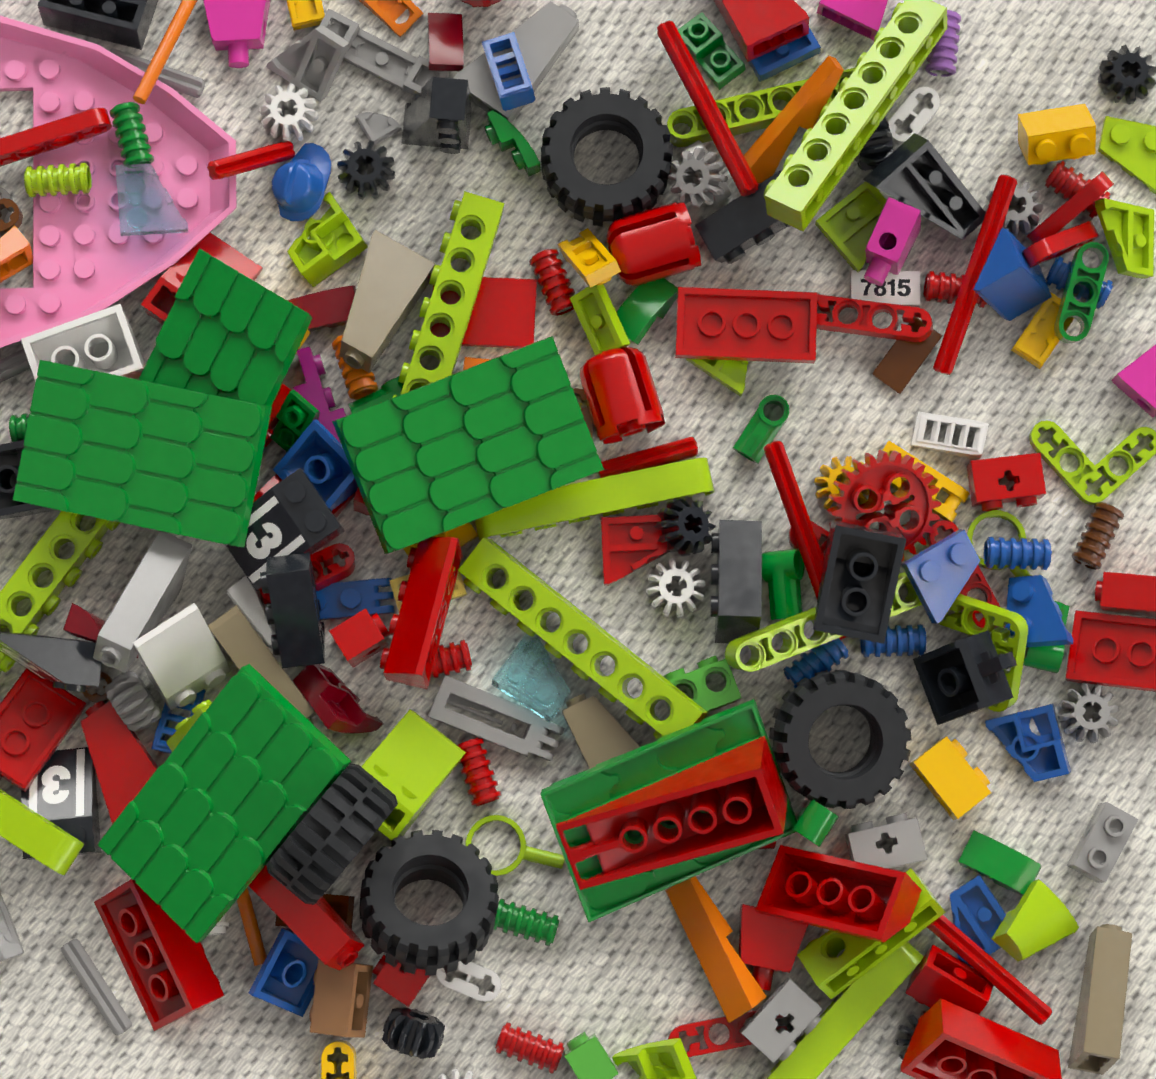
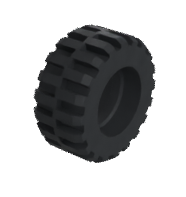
(616, 114)
(881, 760)
(332, 834)
(437, 860)

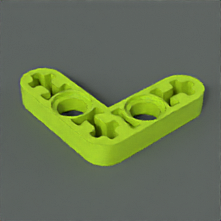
(1086, 469)
(1000, 636)

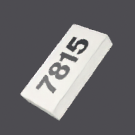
(896, 289)

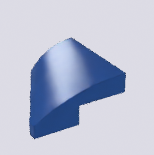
(1040, 755)

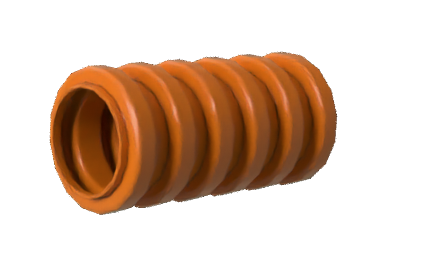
(357, 380)

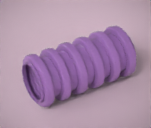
(942, 55)

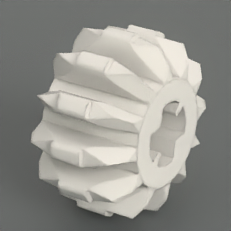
(290, 124)
(686, 593)

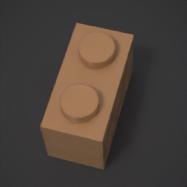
(341, 1000)

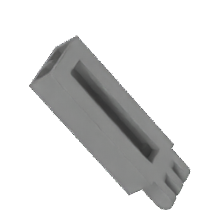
(466, 696)

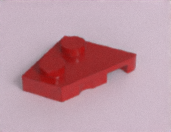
(629, 545)

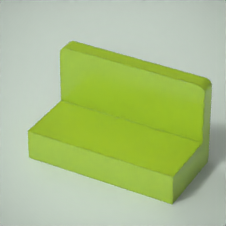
(599, 319)

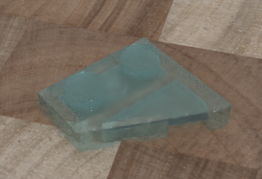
(145, 203)
(533, 679)

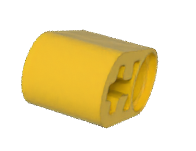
(330, 1066)

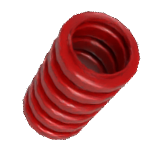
(1069, 183)
(553, 280)
(944, 288)
(452, 659)
(478, 773)
(529, 1047)

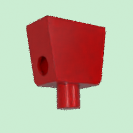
(768, 943)

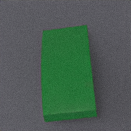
(711, 51)
(507, 137)
(644, 306)
(293, 418)
(1000, 863)

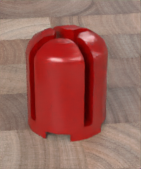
(653, 244)
(621, 394)

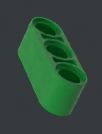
(1093, 280)

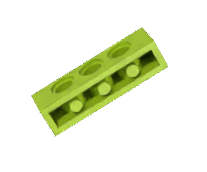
(860, 955)

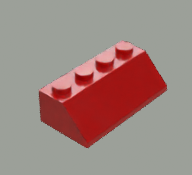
(422, 611)
(838, 894)
(159, 957)
(967, 1046)

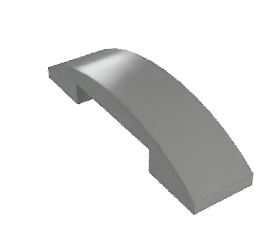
(381, 57)

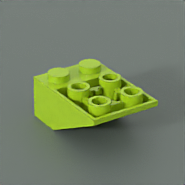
(413, 766)

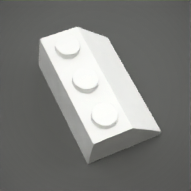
(91, 342)

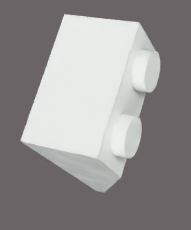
(182, 657)

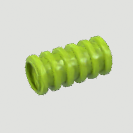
(57, 180)

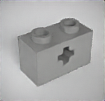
(906, 836)
(1102, 842)
(785, 1000)

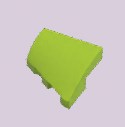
(326, 244)
(1034, 923)
(658, 1060)

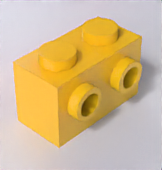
(1056, 134)
(951, 777)

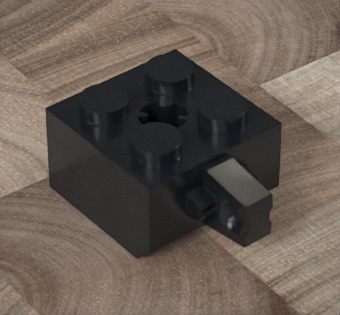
(964, 677)

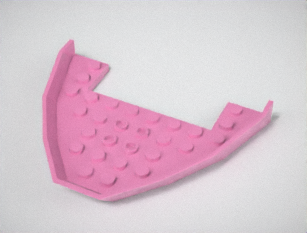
(77, 240)

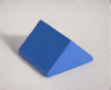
(1008, 280)
(324, 463)
(287, 974)

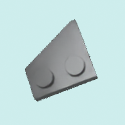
(312, 61)

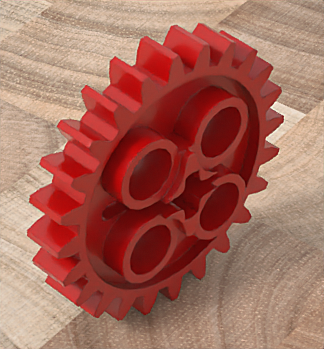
(877, 478)

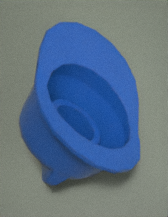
(302, 183)

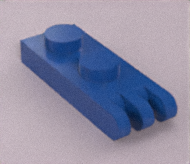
(351, 597)

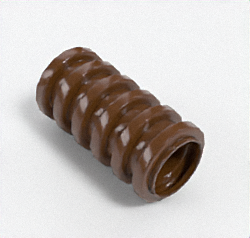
(1098, 534)

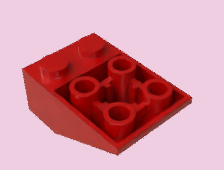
(162, 295)

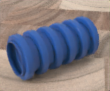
(1058, 275)
(1017, 553)
(897, 641)
(817, 660)

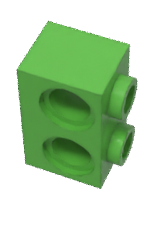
(696, 683)
(589, 1058)

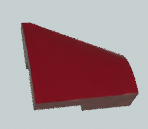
(83, 624)
(334, 701)

